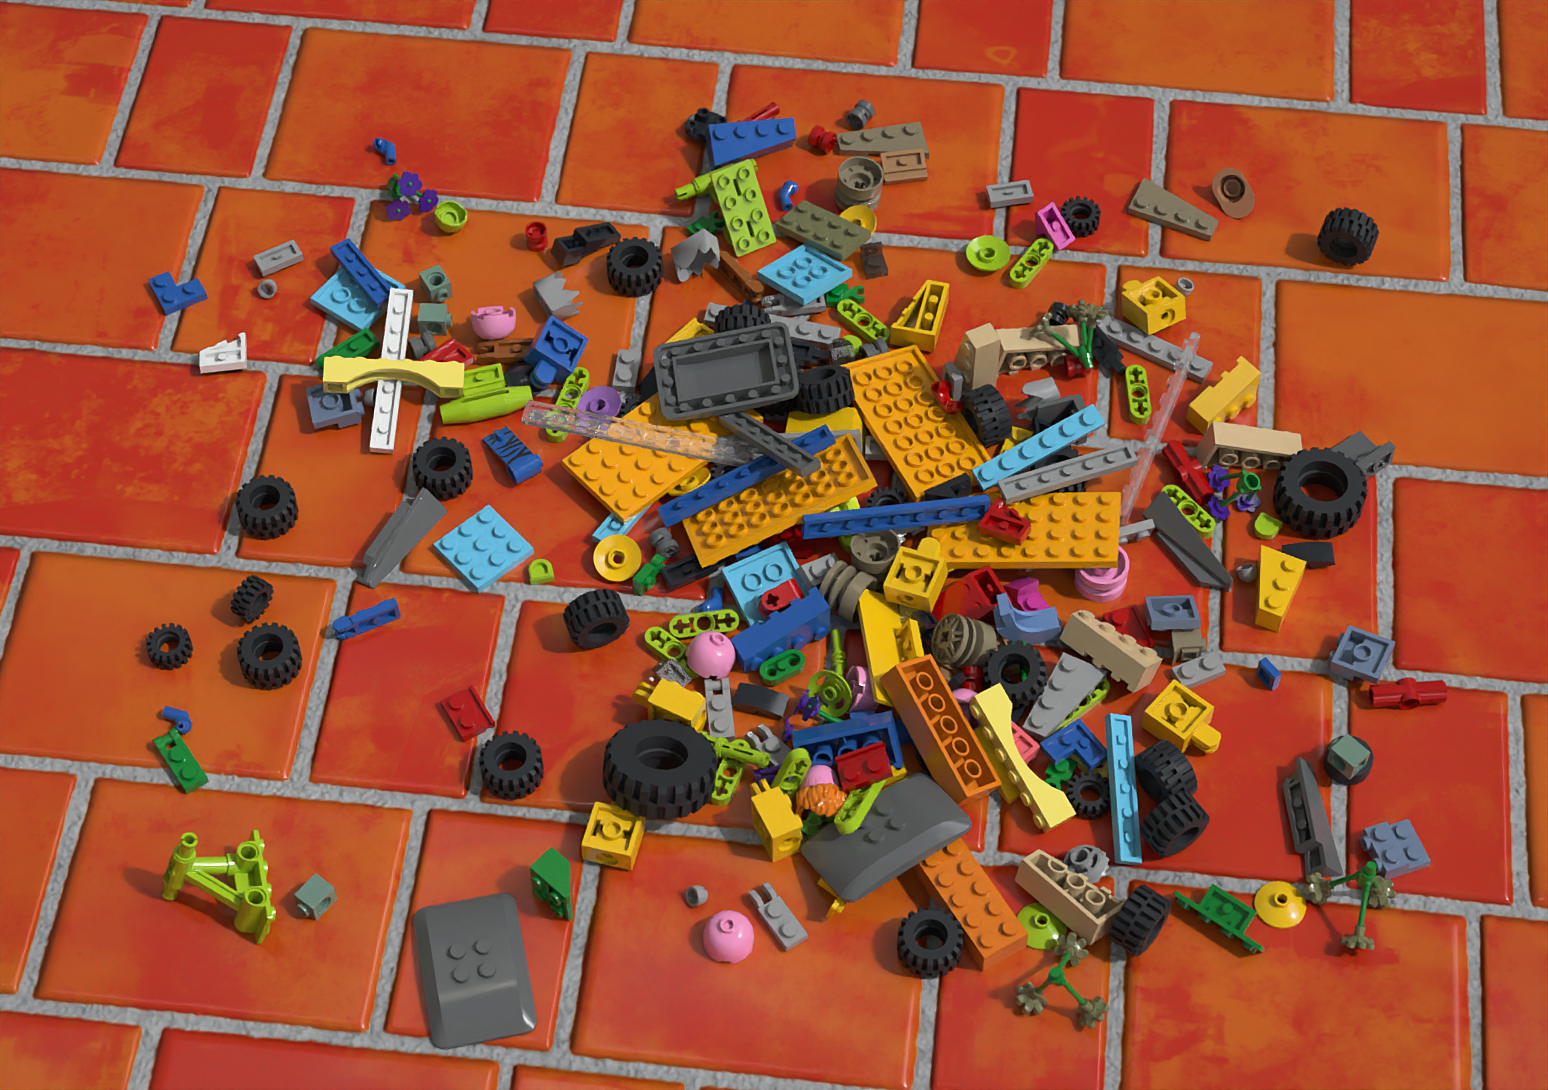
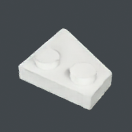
(225, 356)

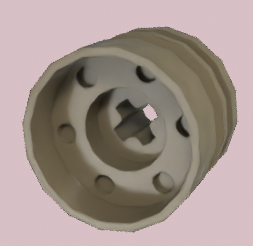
(859, 183)
(874, 553)
(844, 588)
(962, 641)

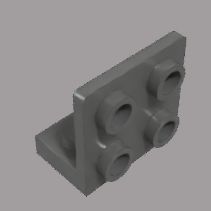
(1060, 409)
(1366, 453)

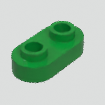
(780, 667)

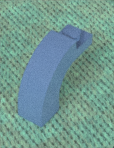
(1031, 627)

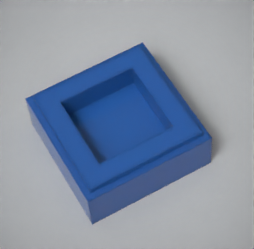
(1268, 674)

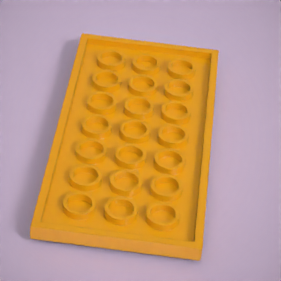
(909, 423)
(635, 477)
(778, 503)
(1064, 533)

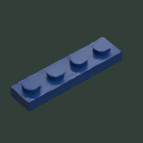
(362, 272)

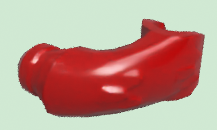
(941, 393)

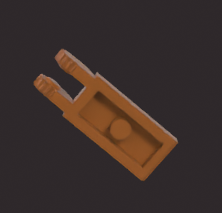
(740, 279)
(503, 351)

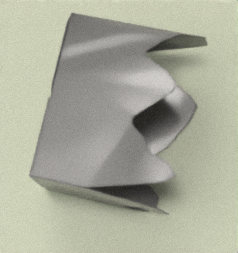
(695, 253)
(553, 299)
(1038, 392)

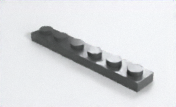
(770, 443)

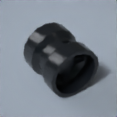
(1059, 314)

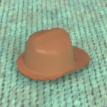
(1233, 192)

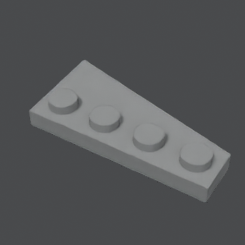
(1064, 691)

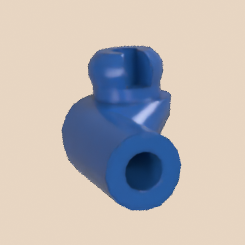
(181, 718)

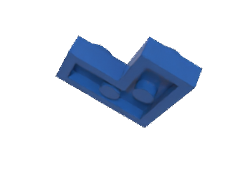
(174, 297)
(1075, 739)

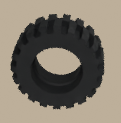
(1316, 516)

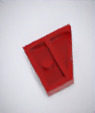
(1004, 524)

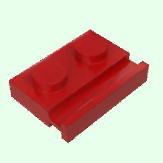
(450, 352)
(1130, 623)
(467, 713)
(864, 767)

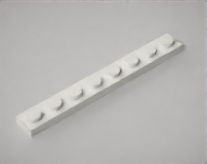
(390, 390)

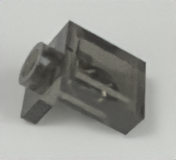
(873, 260)
(841, 351)
(670, 671)

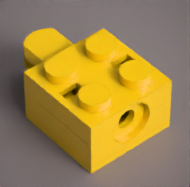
(1152, 304)
(917, 576)
(672, 703)
(1182, 719)
(775, 821)
(612, 836)

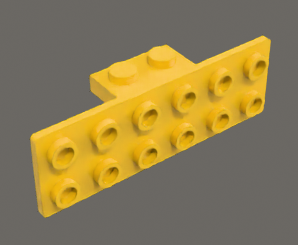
(885, 639)

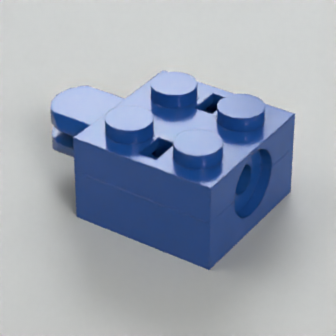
(554, 352)

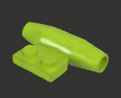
(485, 397)

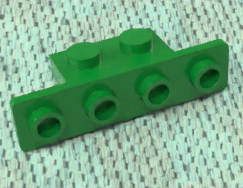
(1226, 911)

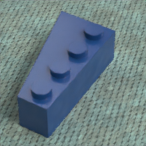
(747, 140)
(791, 629)
(842, 737)

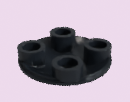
(697, 123)
(519, 375)

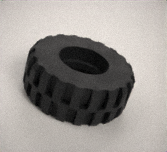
(642, 789)

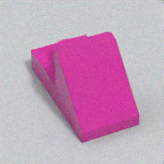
(1051, 223)
(1025, 594)

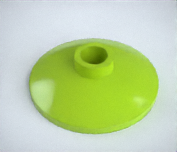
(988, 253)
(1041, 936)

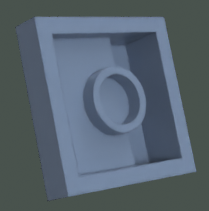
(334, 407)
(1171, 612)
(1360, 655)
(1394, 848)

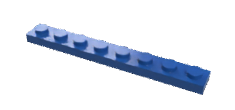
(739, 479)
(894, 516)

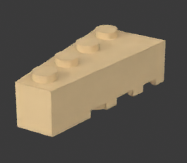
(1023, 351)
(978, 357)
(1246, 446)
(1111, 650)
(1069, 895)

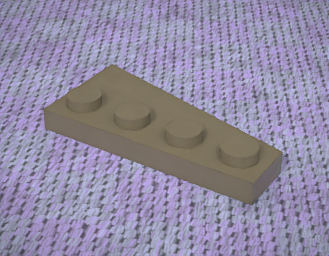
(882, 140)
(1166, 209)

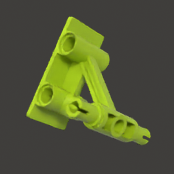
(740, 202)
(243, 870)

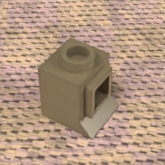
(1186, 645)

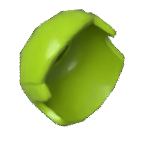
(450, 216)

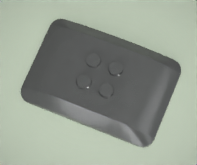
(725, 372)
(897, 833)
(474, 971)

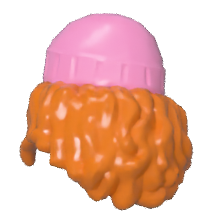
(820, 792)

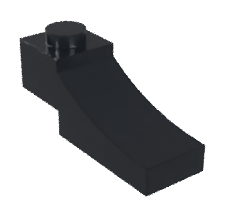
(584, 241)

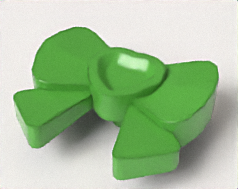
(811, 824)

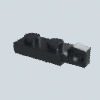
(1106, 351)
(809, 355)
(687, 571)

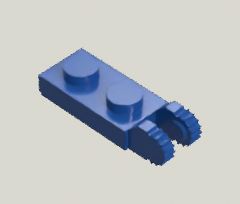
(366, 620)

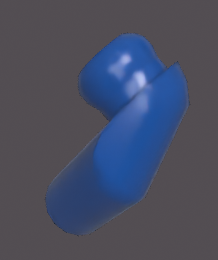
(385, 148)
(788, 188)
(714, 603)

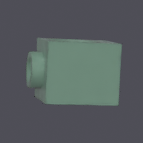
(435, 284)
(434, 319)
(1347, 755)
(315, 897)

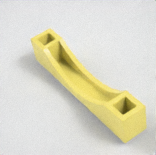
(346, 374)
(1047, 803)

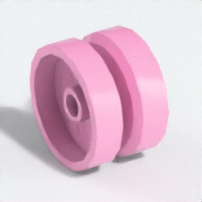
(1103, 583)

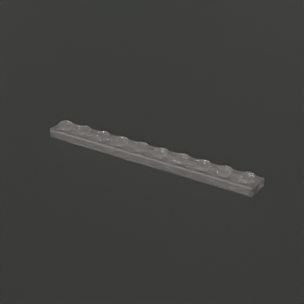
(1160, 421)
(637, 434)

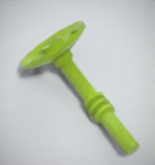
(833, 689)

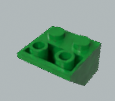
(553, 882)

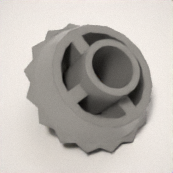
(1087, 861)

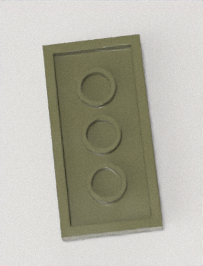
(823, 230)

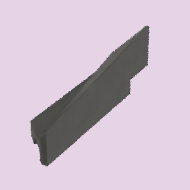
(400, 536)
(1185, 544)
(1310, 822)

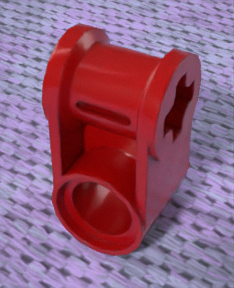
(780, 597)

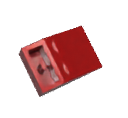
(971, 596)

